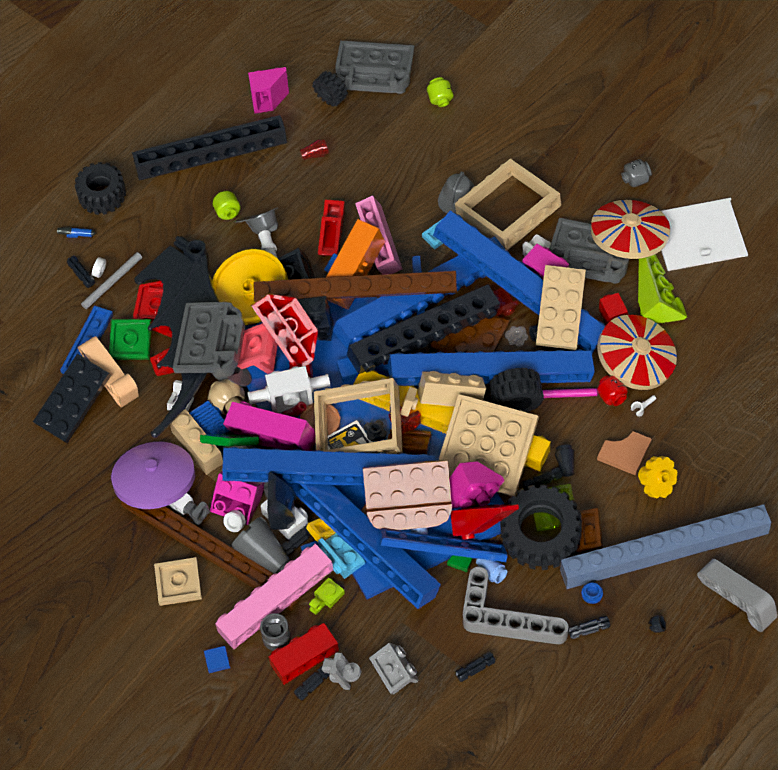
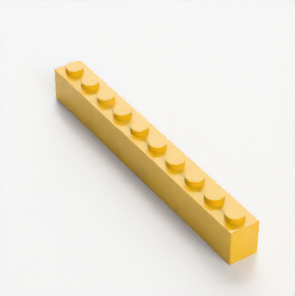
(439, 418)

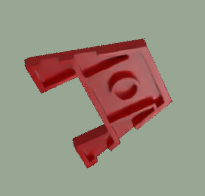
(148, 303)

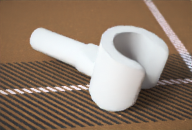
(642, 405)

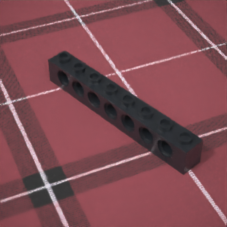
(209, 147)
(430, 320)

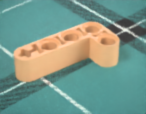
(119, 385)

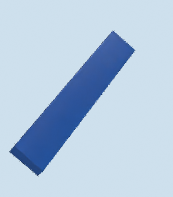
(442, 545)

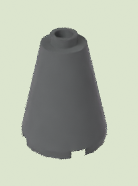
(261, 546)

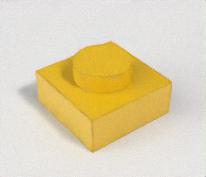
(319, 529)

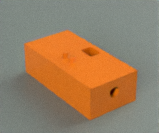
(357, 255)

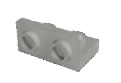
(394, 667)

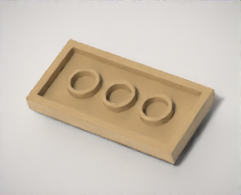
(560, 307)

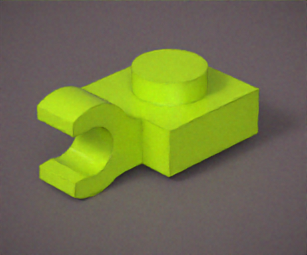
(327, 595)

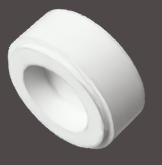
(99, 267)
(234, 521)

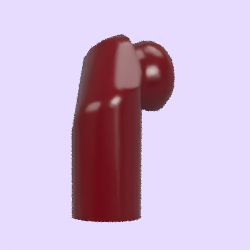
(295, 411)

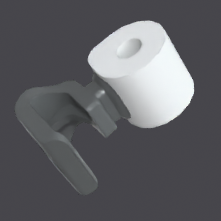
(186, 505)

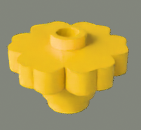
(658, 476)

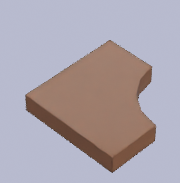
(626, 453)

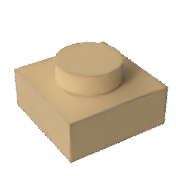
(410, 402)

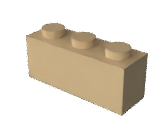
(443, 388)
(188, 434)

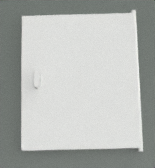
(702, 231)

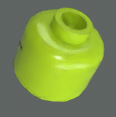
(440, 92)
(226, 205)

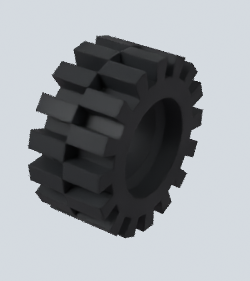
(330, 88)

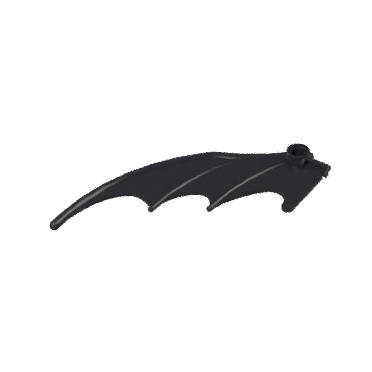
(184, 281)

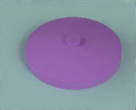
(153, 475)

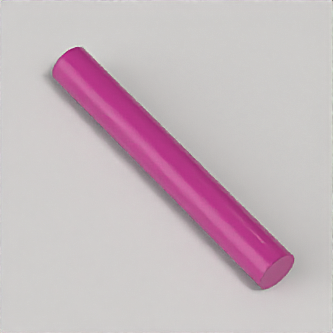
(570, 393)

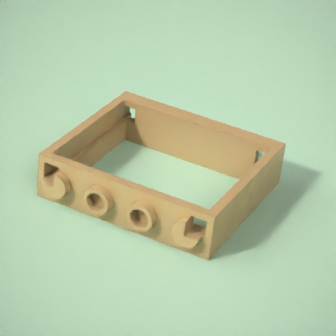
(526, 222)
(353, 392)

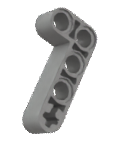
(741, 592)

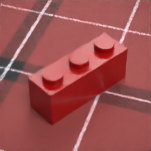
(303, 653)

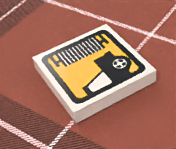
(344, 438)

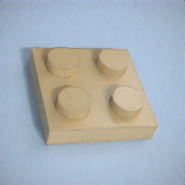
(178, 581)

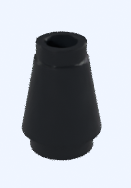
(566, 459)

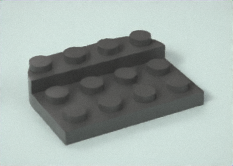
(374, 66)
(575, 244)
(209, 339)

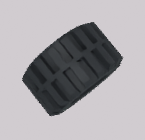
(97, 176)
(517, 389)

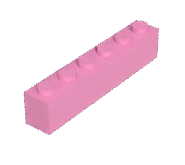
(274, 596)

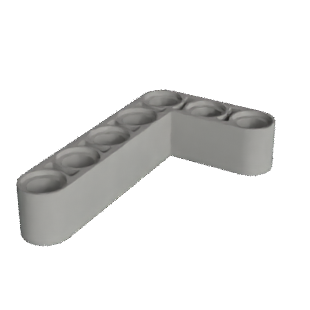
(505, 617)

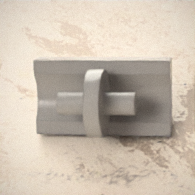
(341, 670)

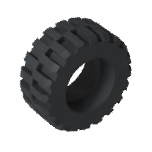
(548, 552)

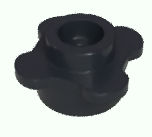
(375, 435)

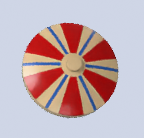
(630, 229)
(637, 352)

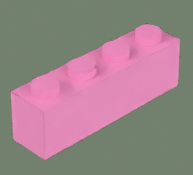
(372, 213)

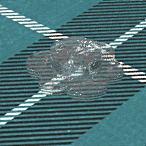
(516, 335)

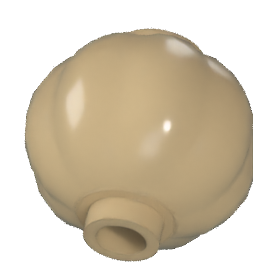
(224, 393)

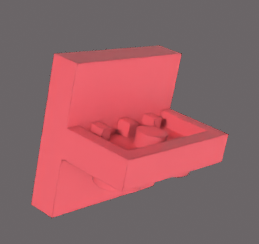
(258, 349)

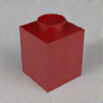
(612, 307)

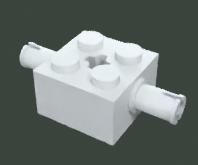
(288, 388)

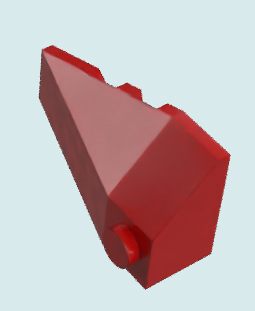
(478, 519)

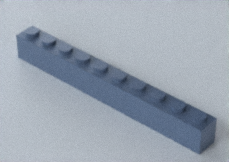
(665, 546)

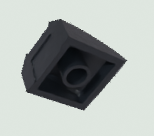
(297, 265)
(280, 503)

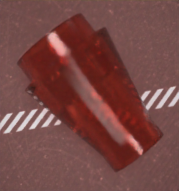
(315, 150)

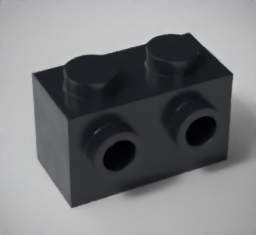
(317, 310)

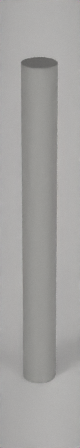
(111, 280)

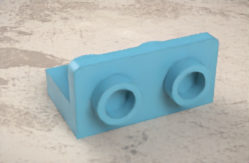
(343, 557)

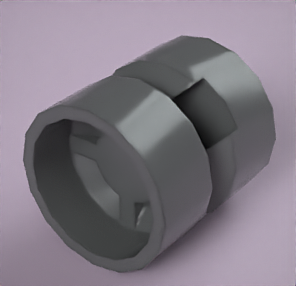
(275, 631)

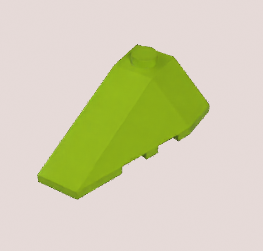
(656, 293)

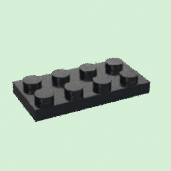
(72, 398)

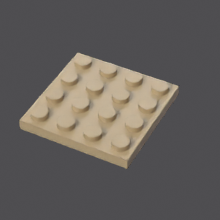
(492, 436)

